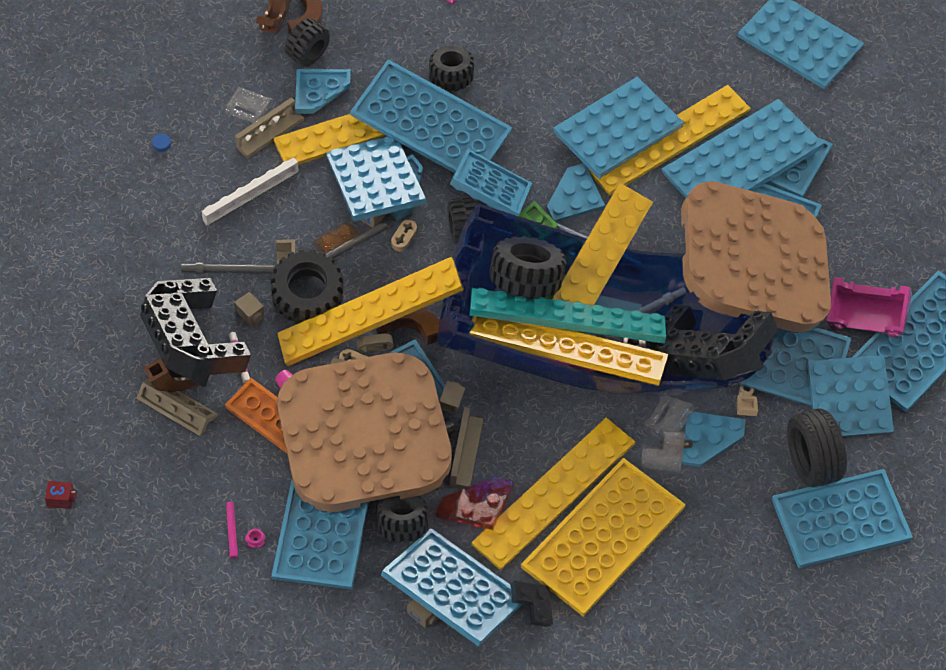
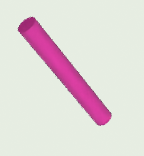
(231, 530)

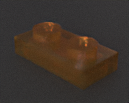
(336, 237)

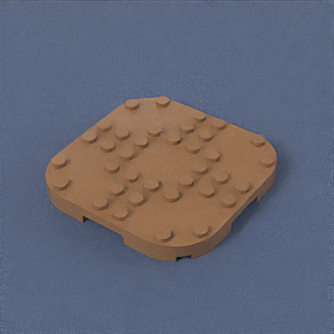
(755, 256)
(364, 431)

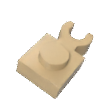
(746, 402)

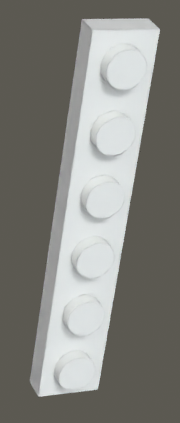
(249, 191)

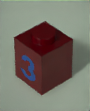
(60, 494)

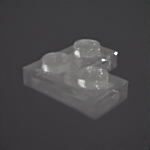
(667, 458)

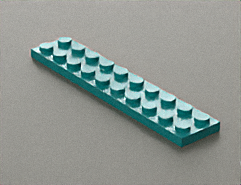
(568, 315)

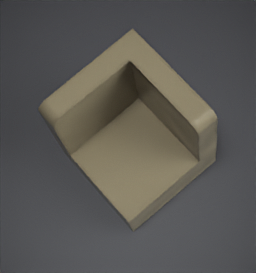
(285, 247)

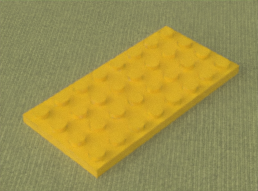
(603, 536)

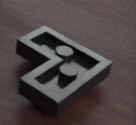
(537, 597)

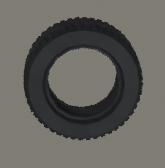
(816, 447)

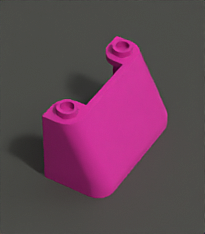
(869, 308)

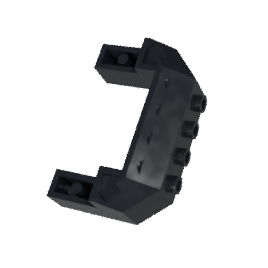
(178, 336)
(710, 353)

